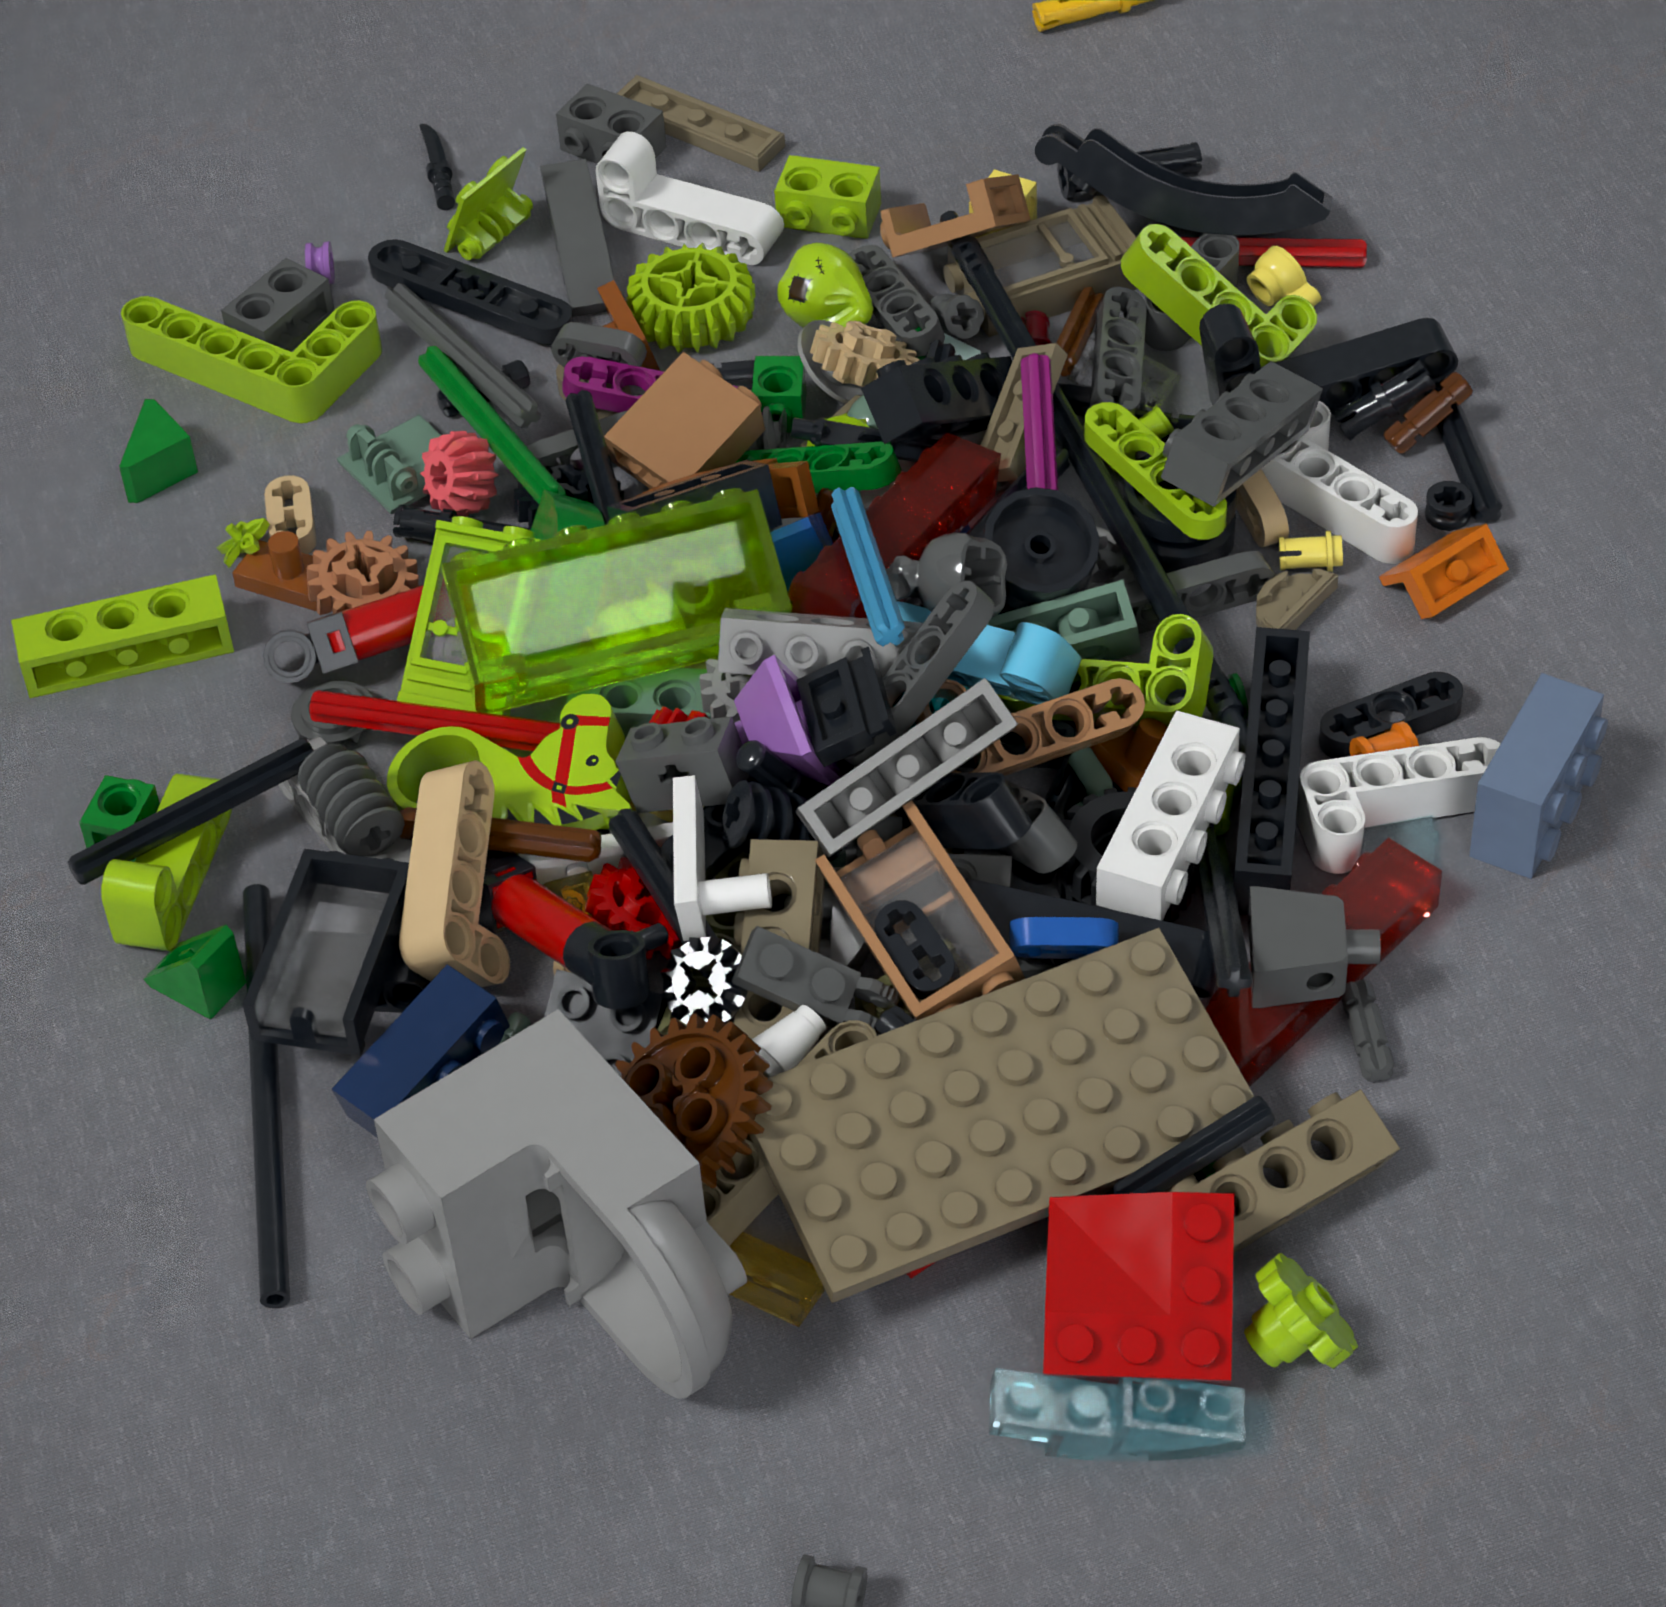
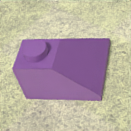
(775, 717)

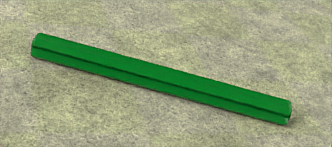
(488, 424)

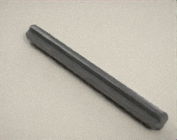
(464, 355)

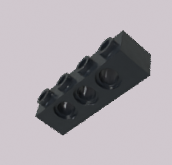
(934, 397)

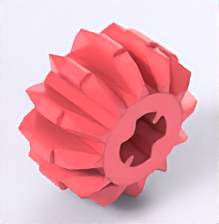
(459, 473)

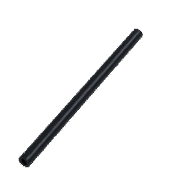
(266, 1122)

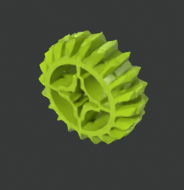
(691, 297)

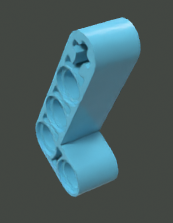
(1021, 664)

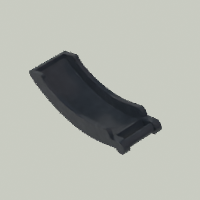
(1180, 200)

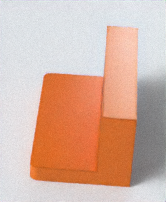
(1449, 569)

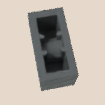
(695, 747)

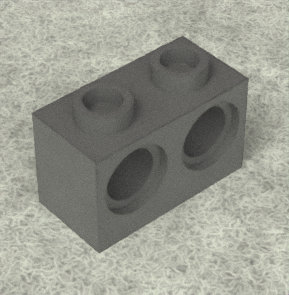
(598, 117)
(282, 305)

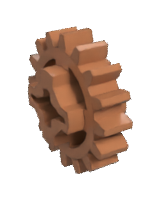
(358, 572)

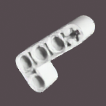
(679, 211)
(1343, 496)
(1384, 787)

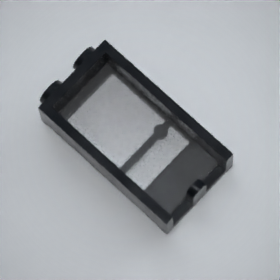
(328, 953)

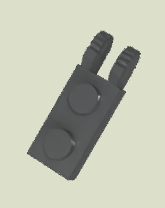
(800, 976)

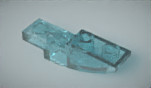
(1117, 1422)

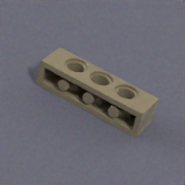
(793, 873)
(1357, 1147)

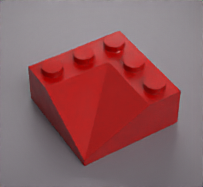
(1140, 1287)

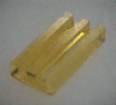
(777, 1270)

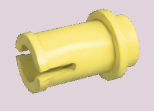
(1315, 552)

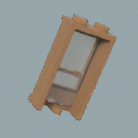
(920, 871)

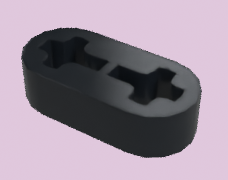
(927, 943)

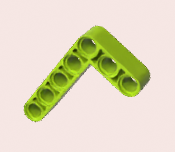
(278, 381)

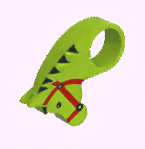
(562, 783)

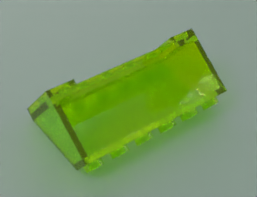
(610, 599)

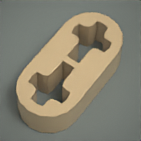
(1262, 510)
(299, 515)

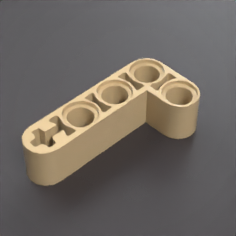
(448, 878)

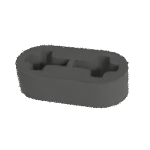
(598, 342)

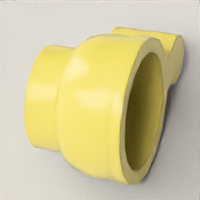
(1278, 276)

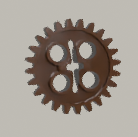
(702, 1088)

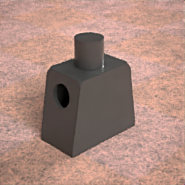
(1302, 946)

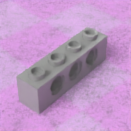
(800, 641)
(906, 767)

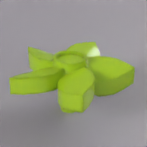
(243, 540)

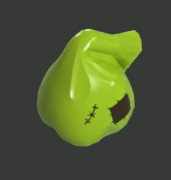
(824, 286)

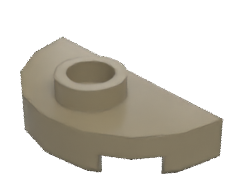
(1290, 600)

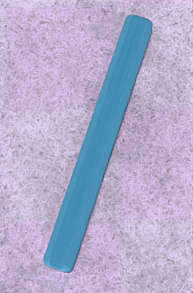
(867, 567)

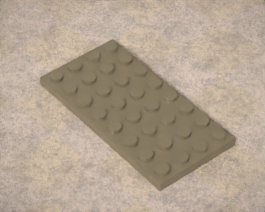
(991, 1111)

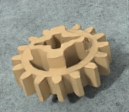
(857, 351)

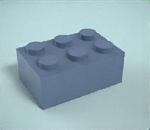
(1538, 776)

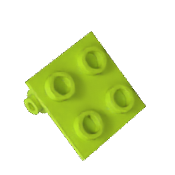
(488, 209)

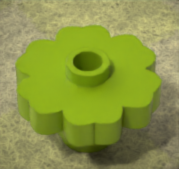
(1297, 1318)

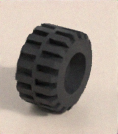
(1093, 829)

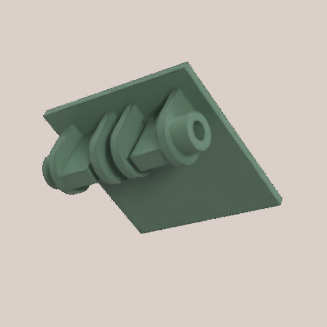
(390, 462)

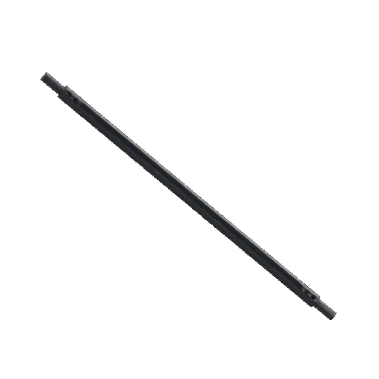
(1148, 571)

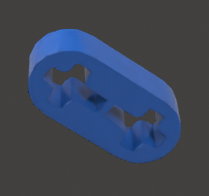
(1061, 936)

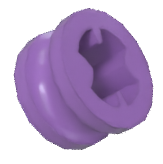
(320, 260)

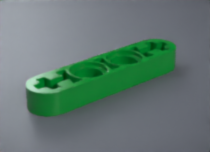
(842, 465)

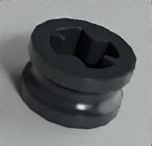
(1448, 517)

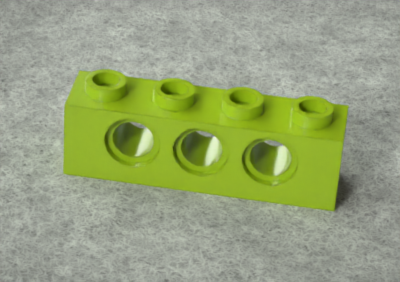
(122, 636)

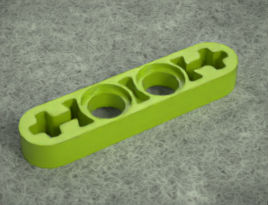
(1146, 474)

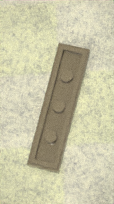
(708, 125)

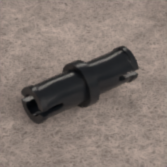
(1384, 400)

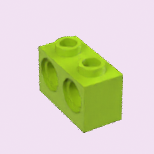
(828, 196)

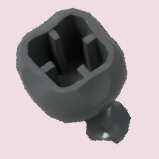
(948, 562)

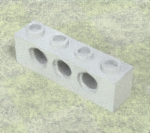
(1169, 817)

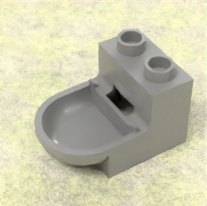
(551, 1177)

